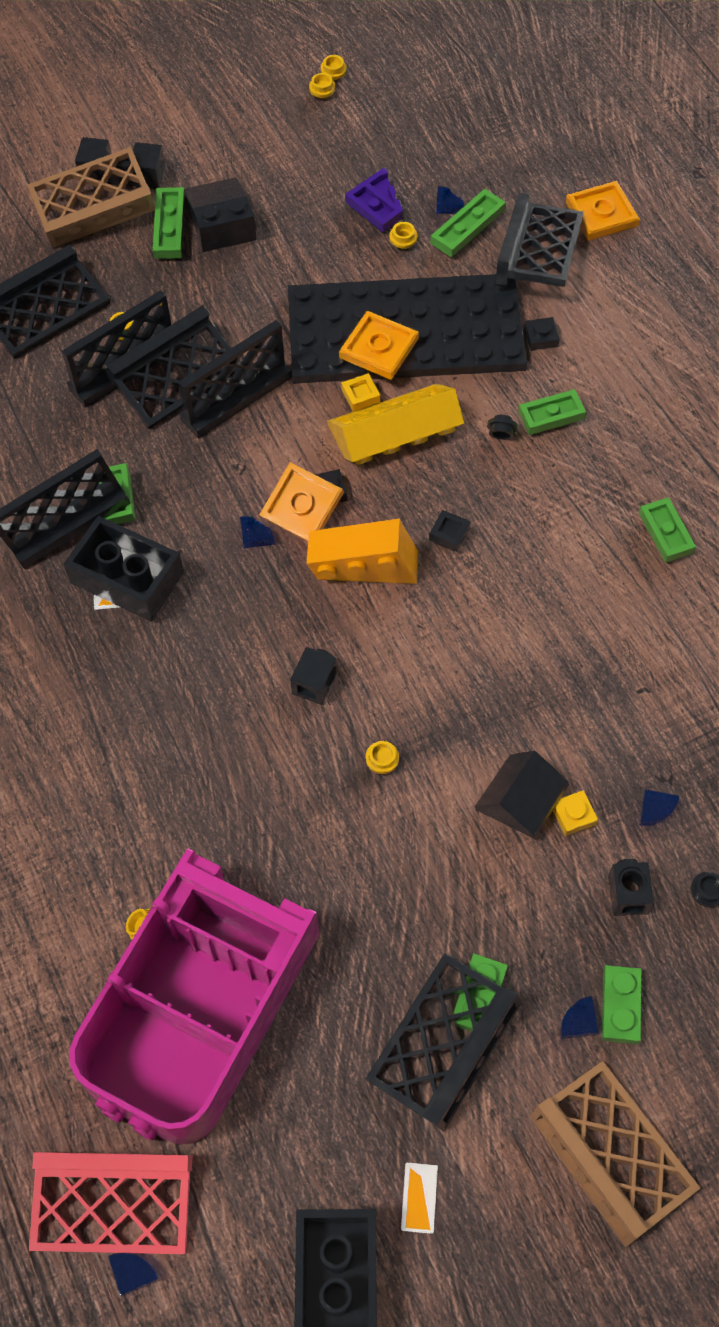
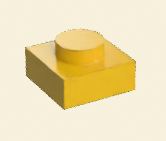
(360, 392)
(575, 813)

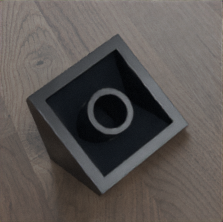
(523, 793)

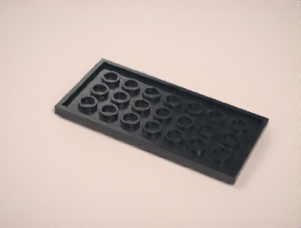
(460, 321)

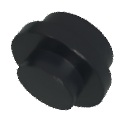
(502, 427)
(706, 889)

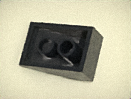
(221, 214)

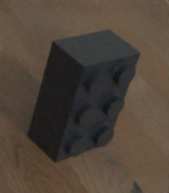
(124, 568)
(335, 1268)

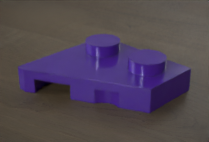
(376, 201)

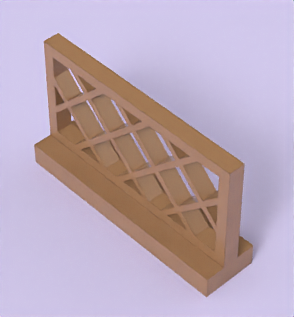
(98, 213)
(585, 1163)

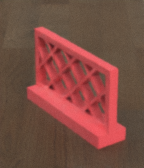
(102, 1167)

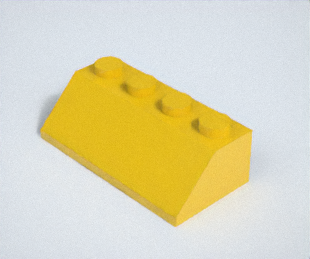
(397, 422)

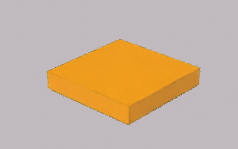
(604, 210)
(379, 345)
(301, 502)

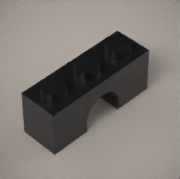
(149, 158)

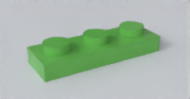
(168, 223)
(468, 223)

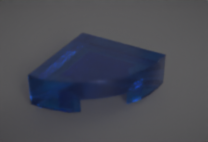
(448, 202)
(255, 533)
(657, 807)
(579, 1020)
(131, 1272)

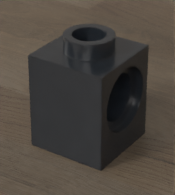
(314, 675)
(630, 902)

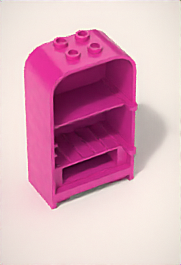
(189, 1003)

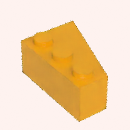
(364, 553)

